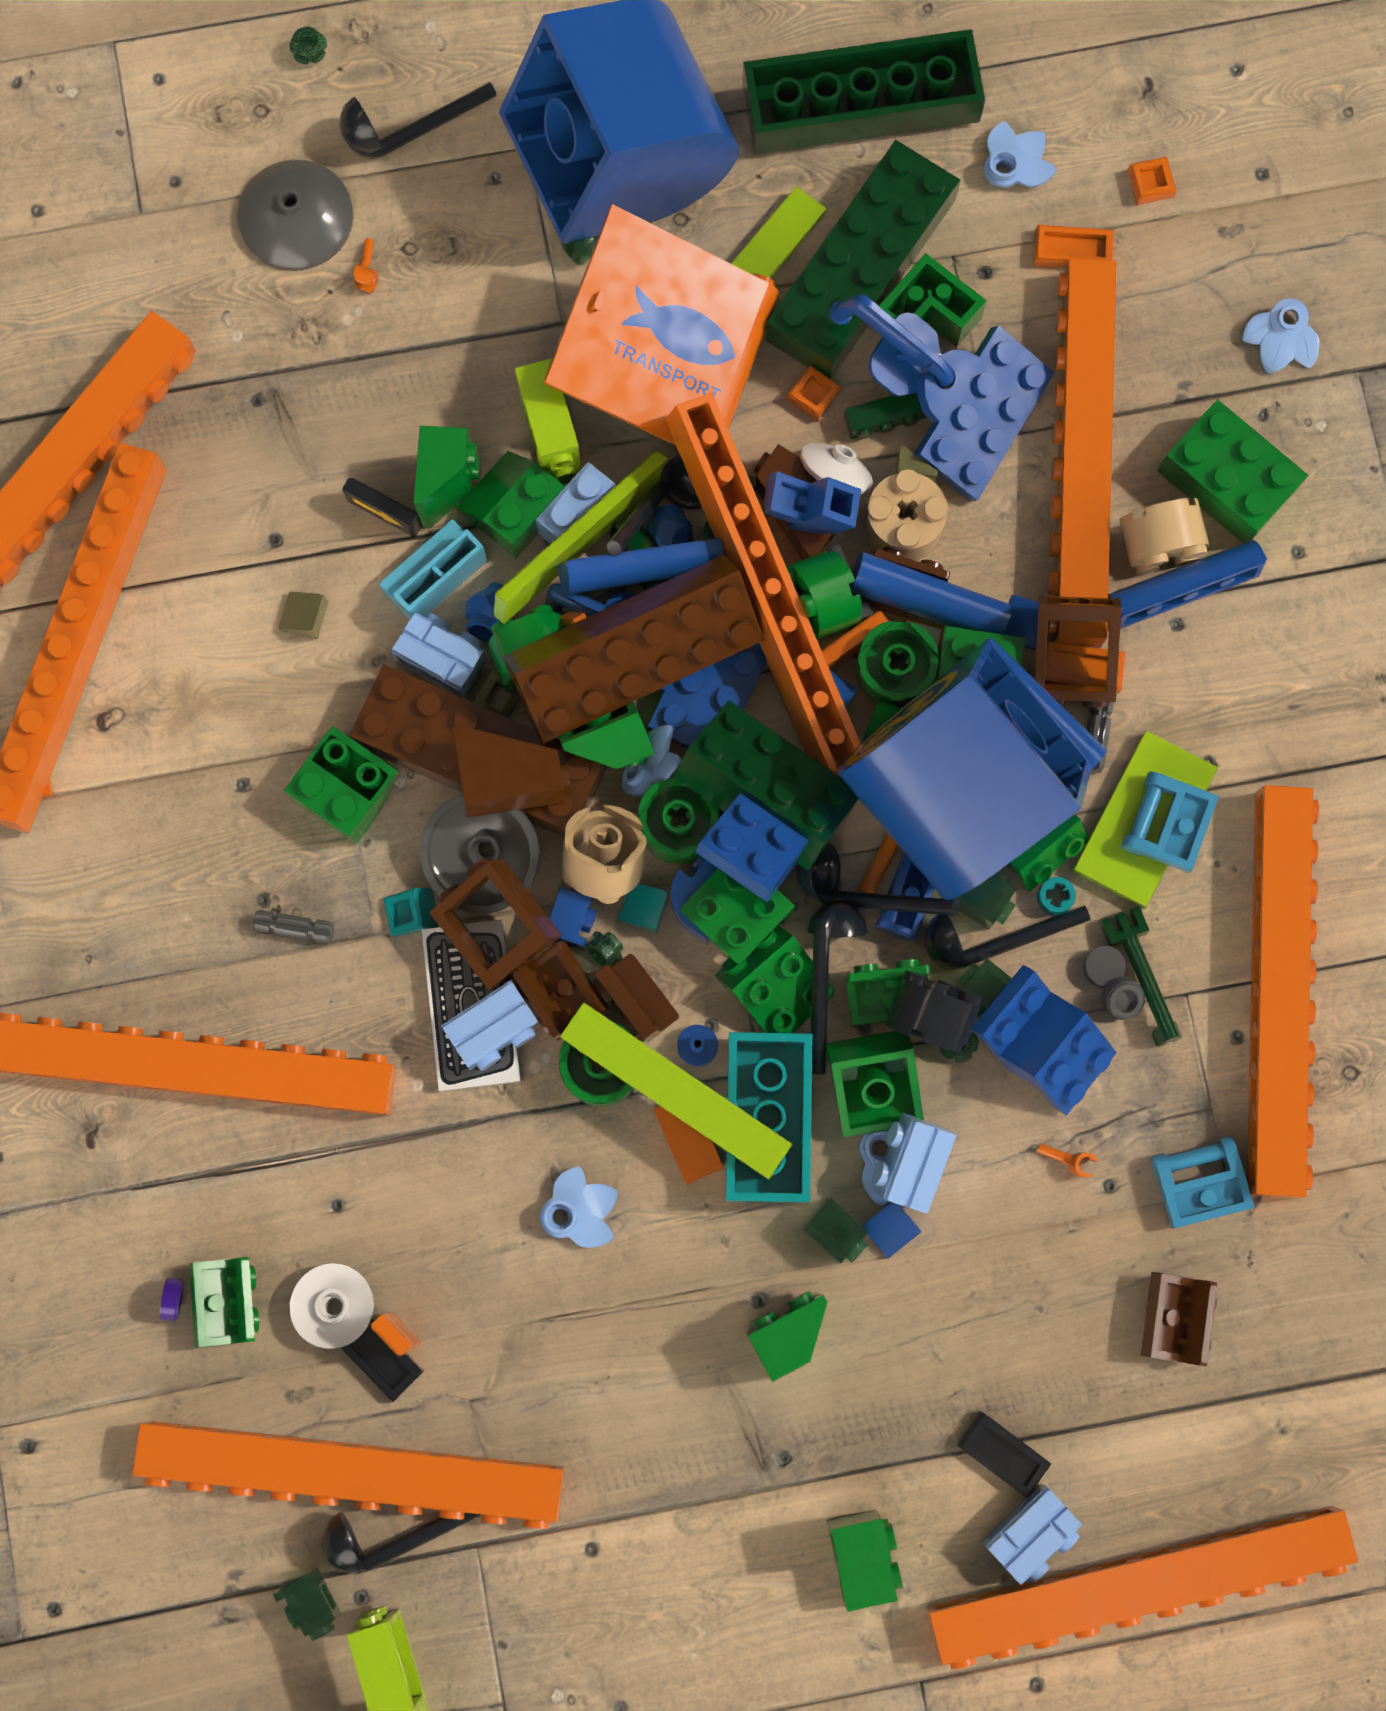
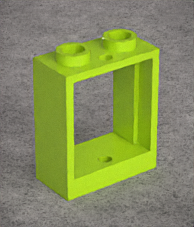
(548, 422)
(385, 1662)

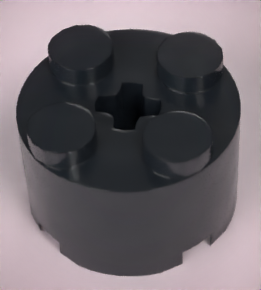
(934, 1011)

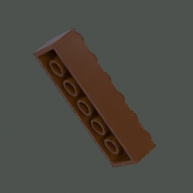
(634, 648)
(414, 728)

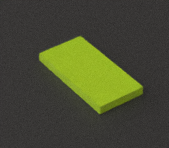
(1102, 858)

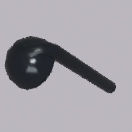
(362, 138)
(673, 483)
(823, 879)
(830, 920)
(946, 950)
(346, 1555)

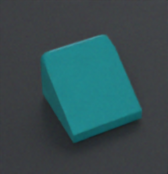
(644, 907)
(409, 911)

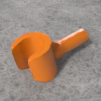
(366, 278)
(1068, 1159)

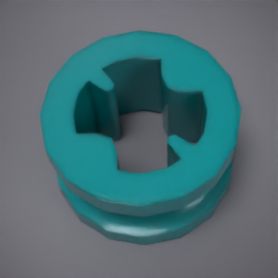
(1064, 905)

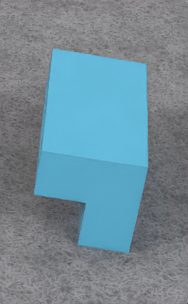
(434, 570)

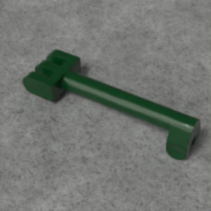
(1128, 935)

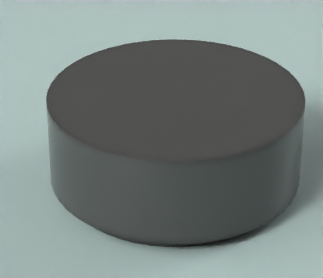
(1104, 965)
(1123, 998)

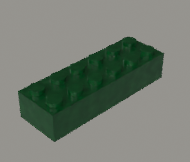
(863, 91)
(863, 256)

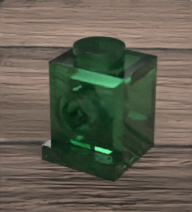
(309, 1605)

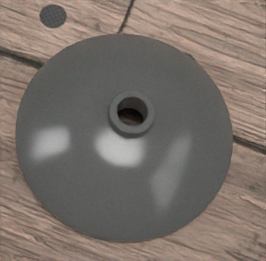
(299, 234)
(455, 842)

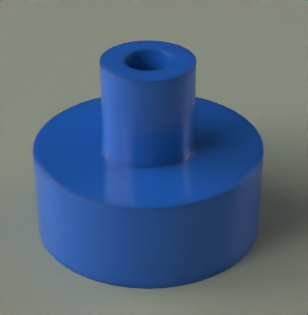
(697, 1056)

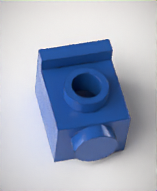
(573, 916)

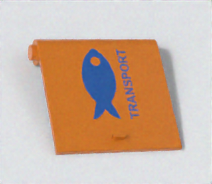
(662, 326)

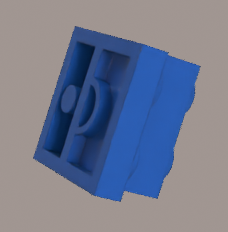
(752, 847)
(1044, 1040)

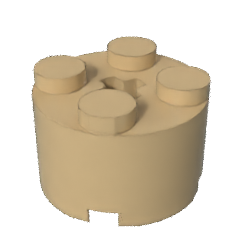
(906, 495)
(1164, 534)
(603, 853)

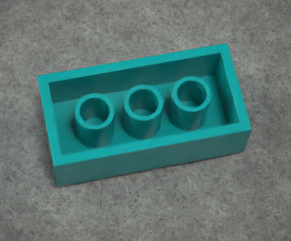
(774, 1085)

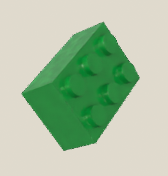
(1232, 472)

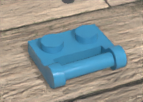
(1182, 828)
(1205, 1196)

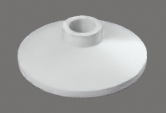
(837, 463)
(311, 1302)

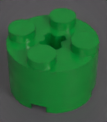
(825, 592)
(520, 633)
(896, 642)
(677, 843)
(588, 1087)

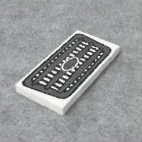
(453, 989)

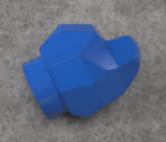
(669, 526)
(481, 612)

